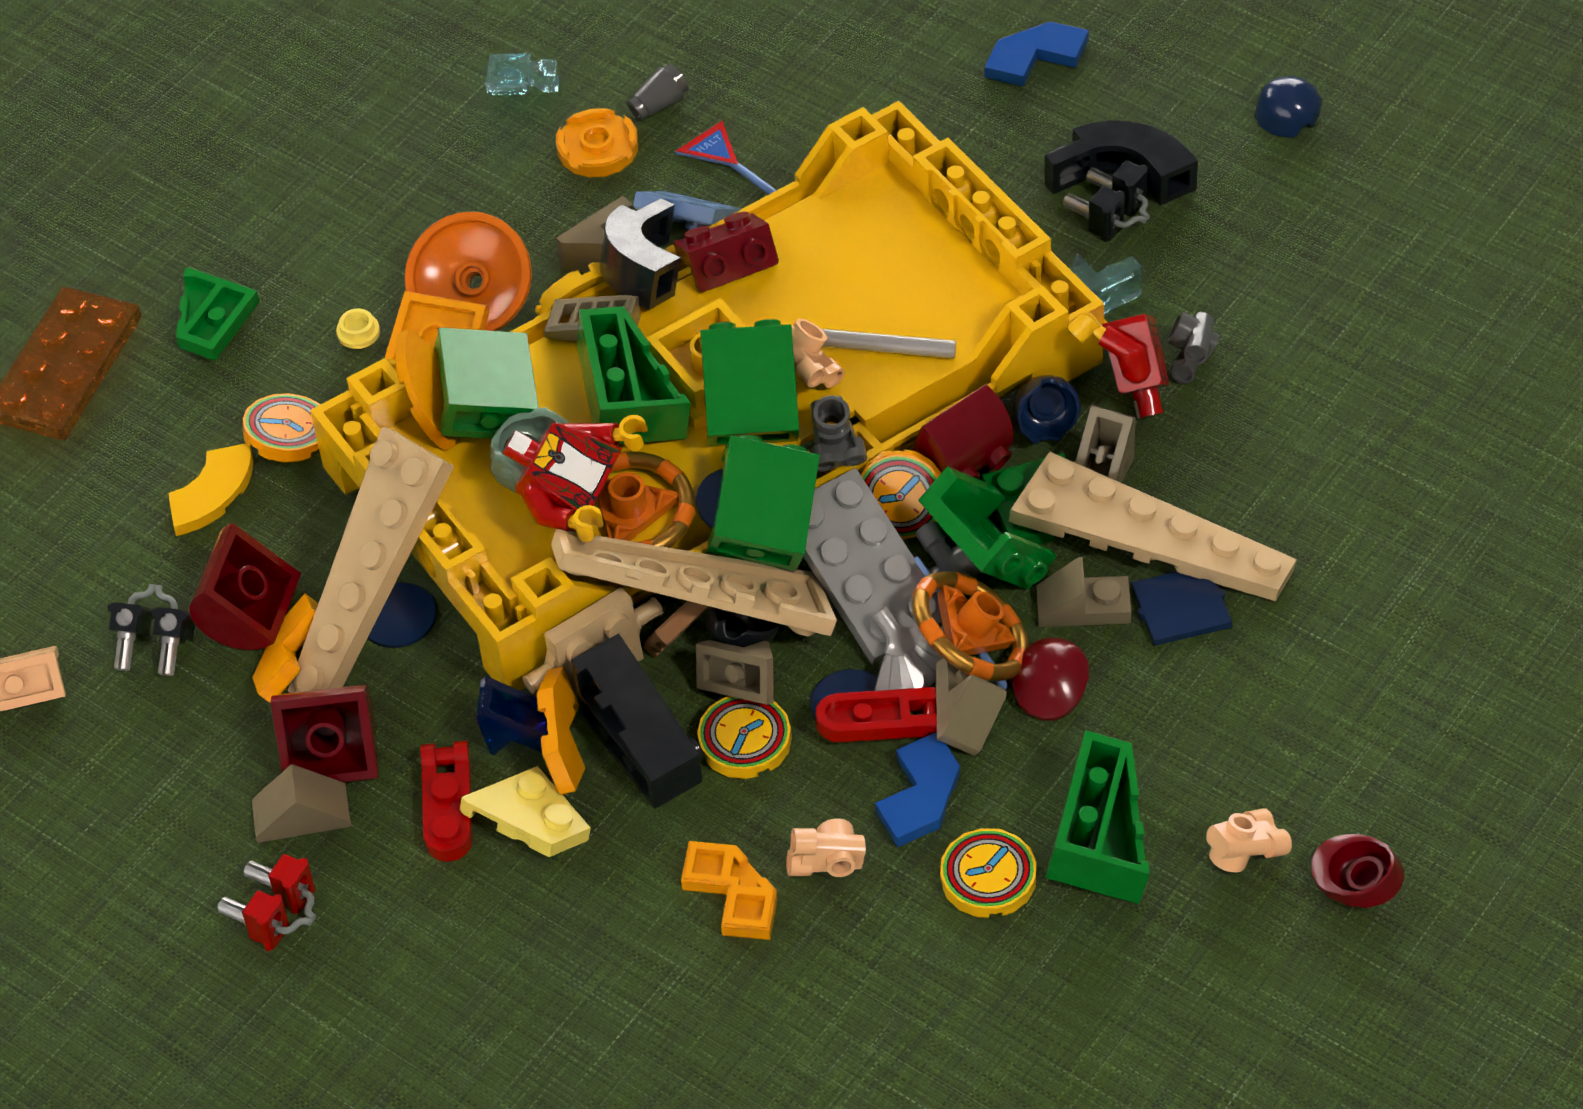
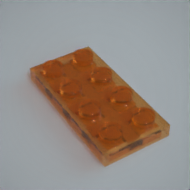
(65, 362)

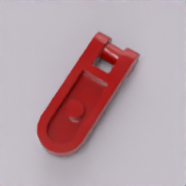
(877, 715)
(445, 828)

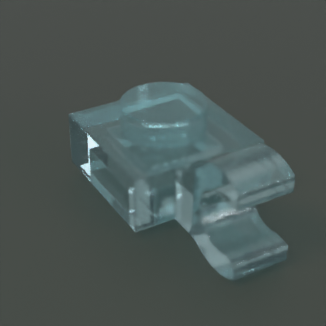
(516, 72)

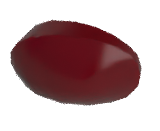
(1051, 679)
(1357, 870)

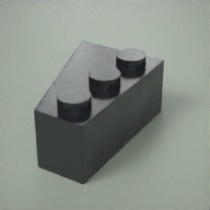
(635, 722)

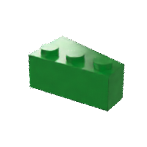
(626, 377)
(1100, 823)

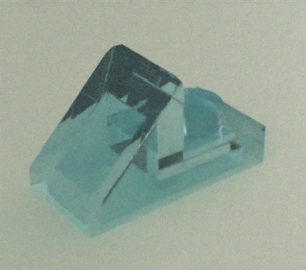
(1114, 284)

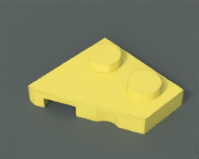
(530, 811)

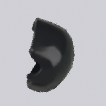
(738, 628)

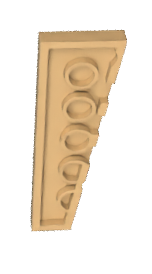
(1109, 513)
(379, 536)
(702, 578)

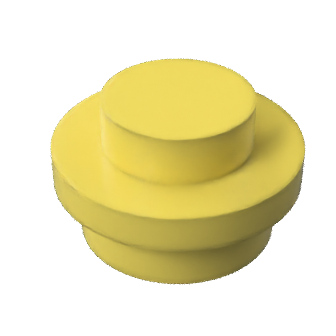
(357, 329)

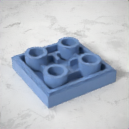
(693, 210)

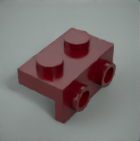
(728, 250)

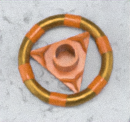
(632, 506)
(969, 624)

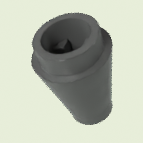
(658, 92)

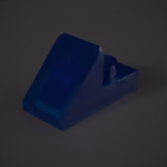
(509, 715)

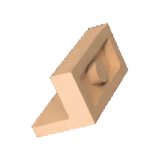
(30, 678)

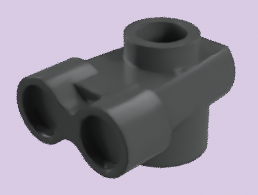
(1196, 343)
(835, 442)
(944, 552)

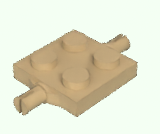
(590, 628)

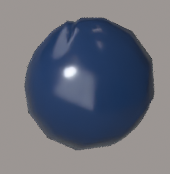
(1288, 106)
(1046, 408)

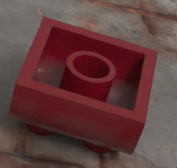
(969, 435)
(243, 592)
(328, 732)

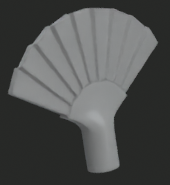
(907, 655)

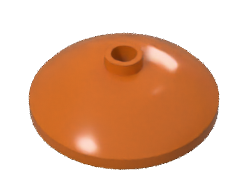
(468, 247)

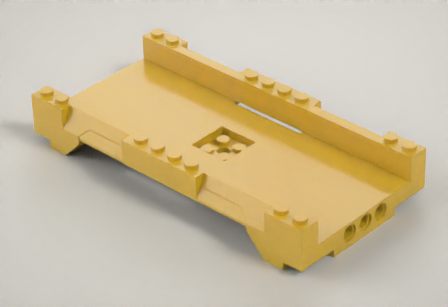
(868, 239)

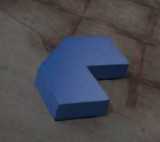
(1051, 42)
(923, 806)

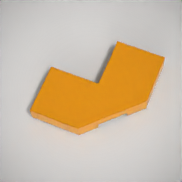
(279, 661)
(559, 749)
(726, 870)

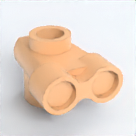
(809, 361)
(1246, 836)
(828, 848)

